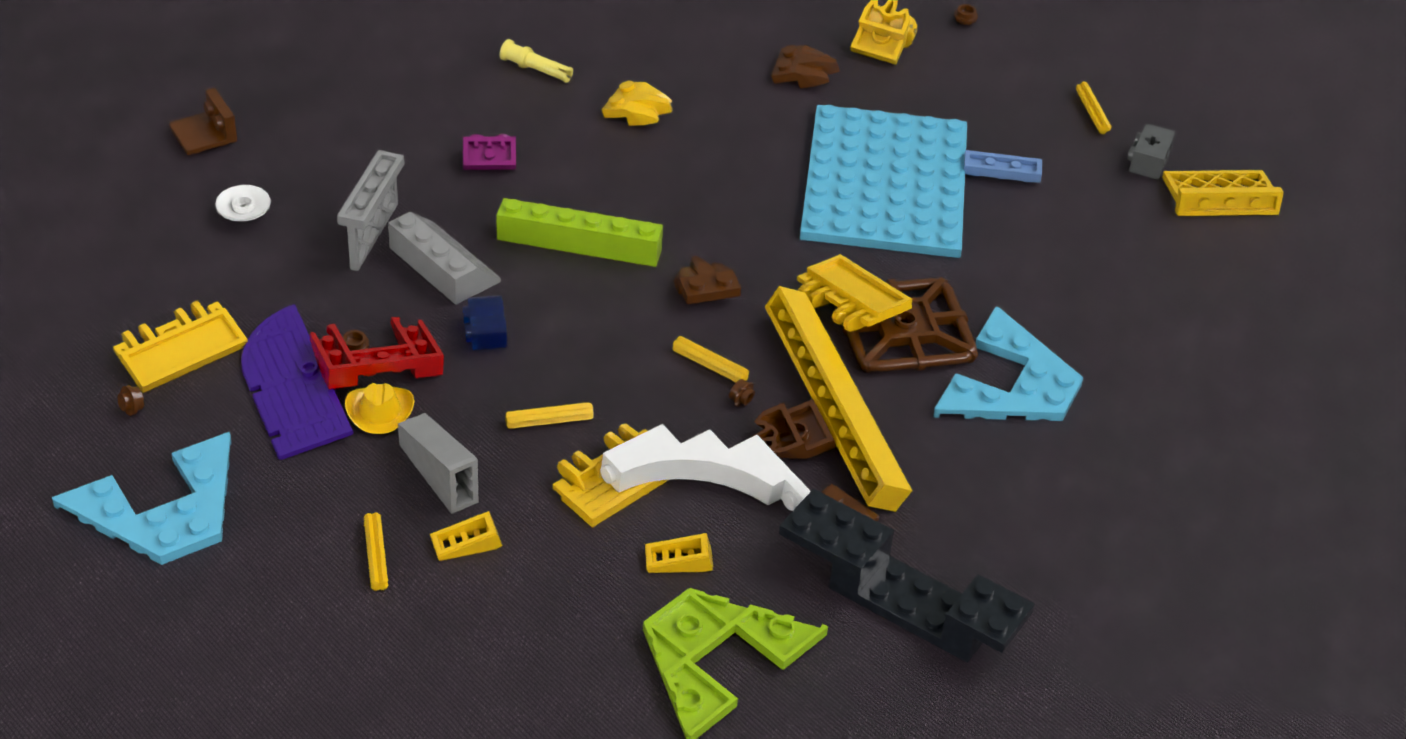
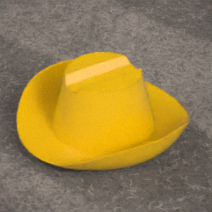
(379, 407)

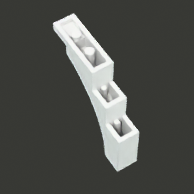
(745, 467)

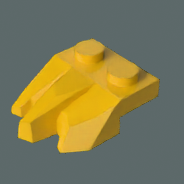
(882, 31)
(637, 103)

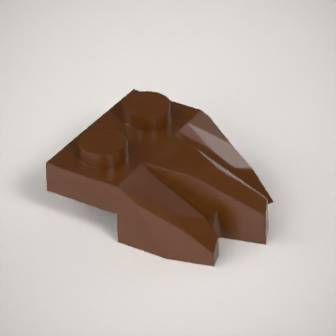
(803, 65)
(706, 282)
(795, 431)

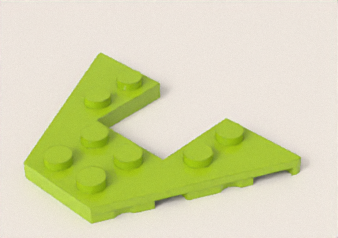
(694, 627)

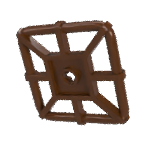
(919, 329)

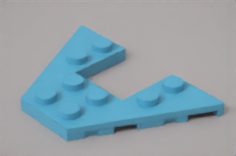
(1041, 391)
(173, 527)

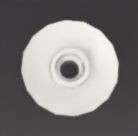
(243, 203)

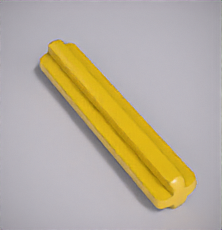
(1093, 107)
(709, 359)
(549, 415)
(375, 551)

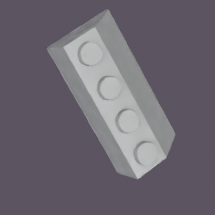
(439, 257)

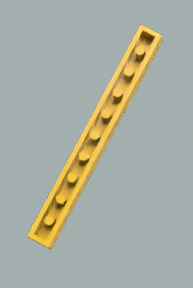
(838, 400)

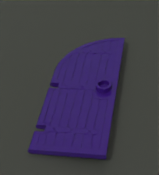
(293, 390)

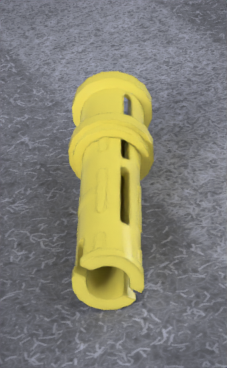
(526, 58)

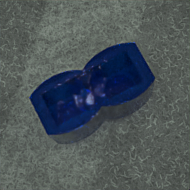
(486, 322)

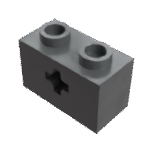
(1151, 151)

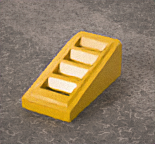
(471, 526)
(691, 563)

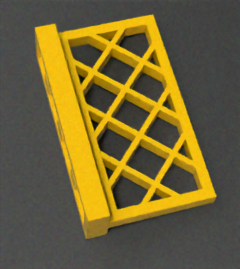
(1230, 199)

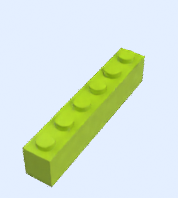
(579, 232)

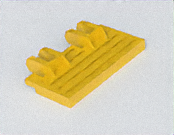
(856, 292)
(180, 345)
(589, 493)

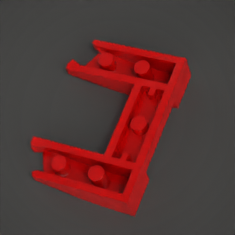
(414, 351)

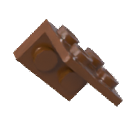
(207, 129)

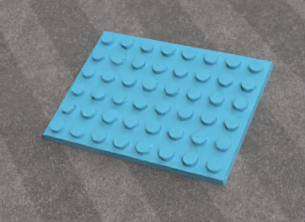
(886, 181)

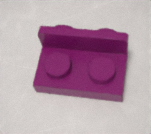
(489, 152)

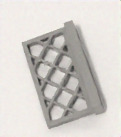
(370, 205)

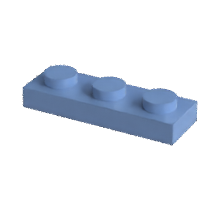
(1003, 166)

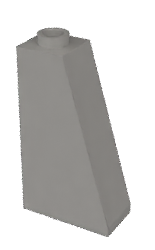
(441, 461)

